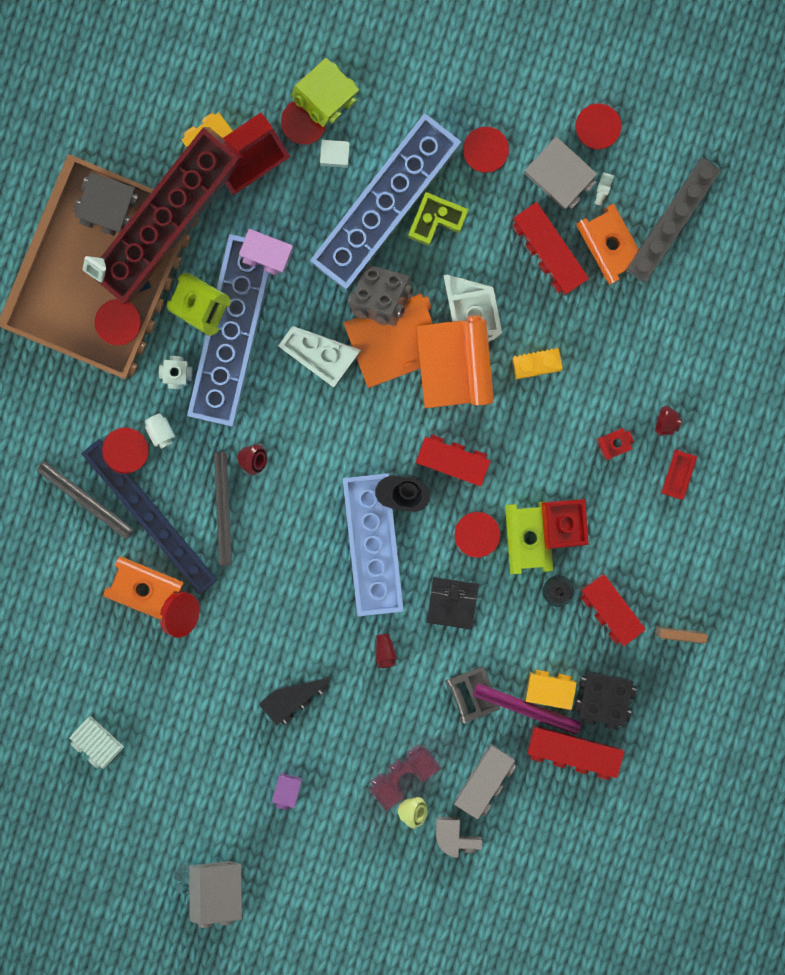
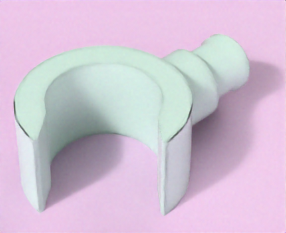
(603, 187)

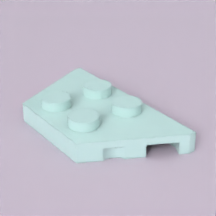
(470, 299)

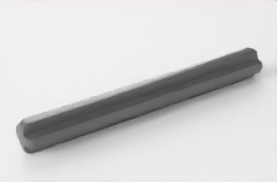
(85, 500)
(223, 510)

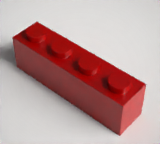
(550, 249)
(574, 751)

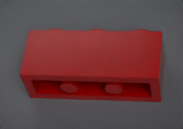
(453, 460)
(611, 610)

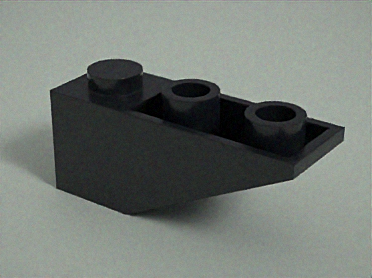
(288, 698)

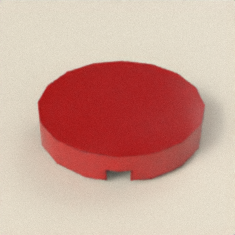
(299, 126)
(598, 126)
(485, 149)
(117, 322)
(125, 450)
(477, 534)
(179, 614)

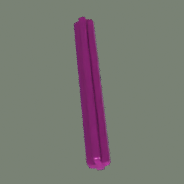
(527, 709)

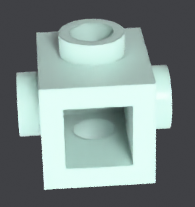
(182, 378)

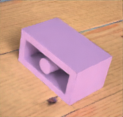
(266, 252)

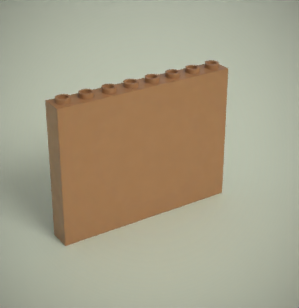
(59, 301)

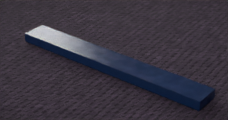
(152, 521)

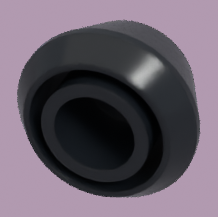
(565, 586)

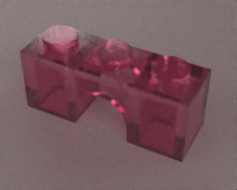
(418, 762)

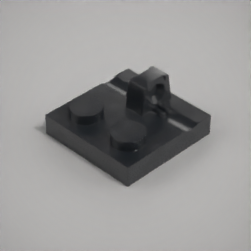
(452, 603)

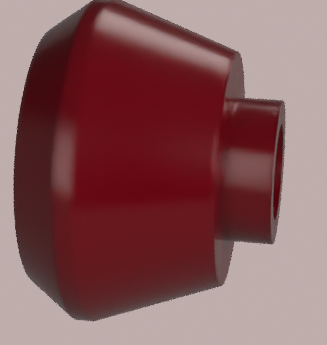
(667, 421)
(252, 459)

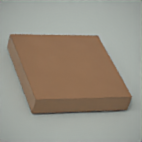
(681, 635)

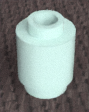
(159, 431)

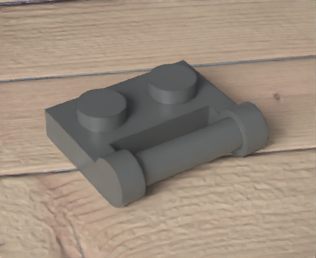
(471, 678)

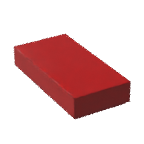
(679, 474)

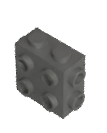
(105, 204)
(381, 295)

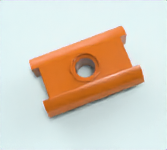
(596, 234)
(126, 584)

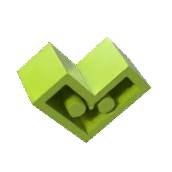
(435, 212)

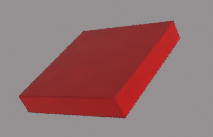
(565, 523)

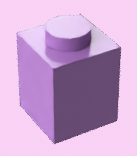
(286, 791)

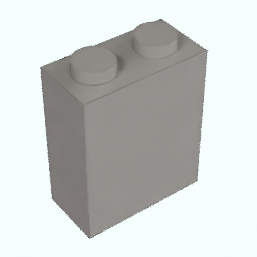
(561, 174)
(215, 893)

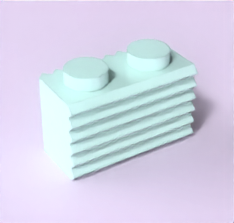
(96, 743)

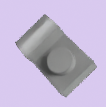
(449, 840)

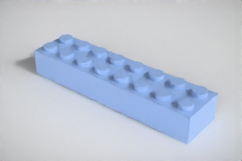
(385, 202)
(229, 351)

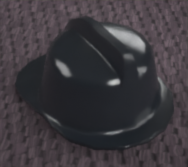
(402, 493)

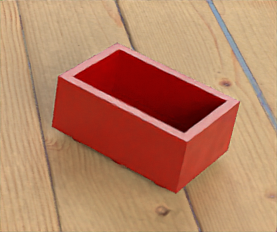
(261, 150)

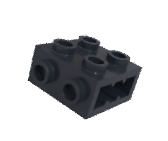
(605, 699)

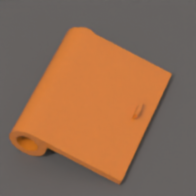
(389, 349)
(455, 363)

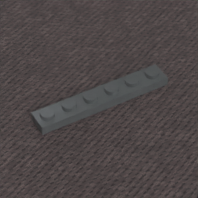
(673, 220)

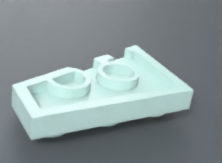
(319, 354)

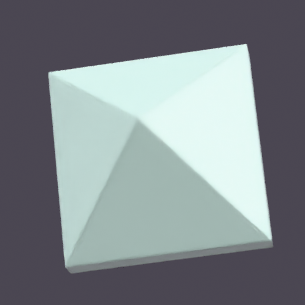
(95, 267)

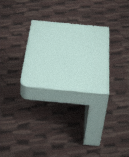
(334, 153)

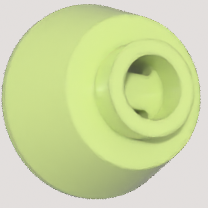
(413, 812)

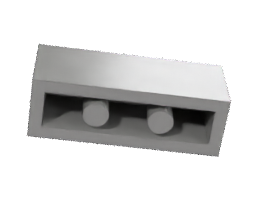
(485, 782)

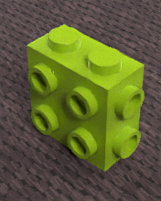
(325, 93)

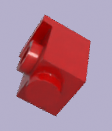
(607, 447)

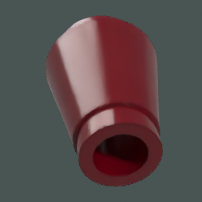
(385, 652)

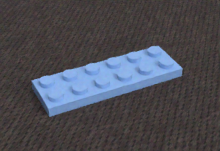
(372, 548)

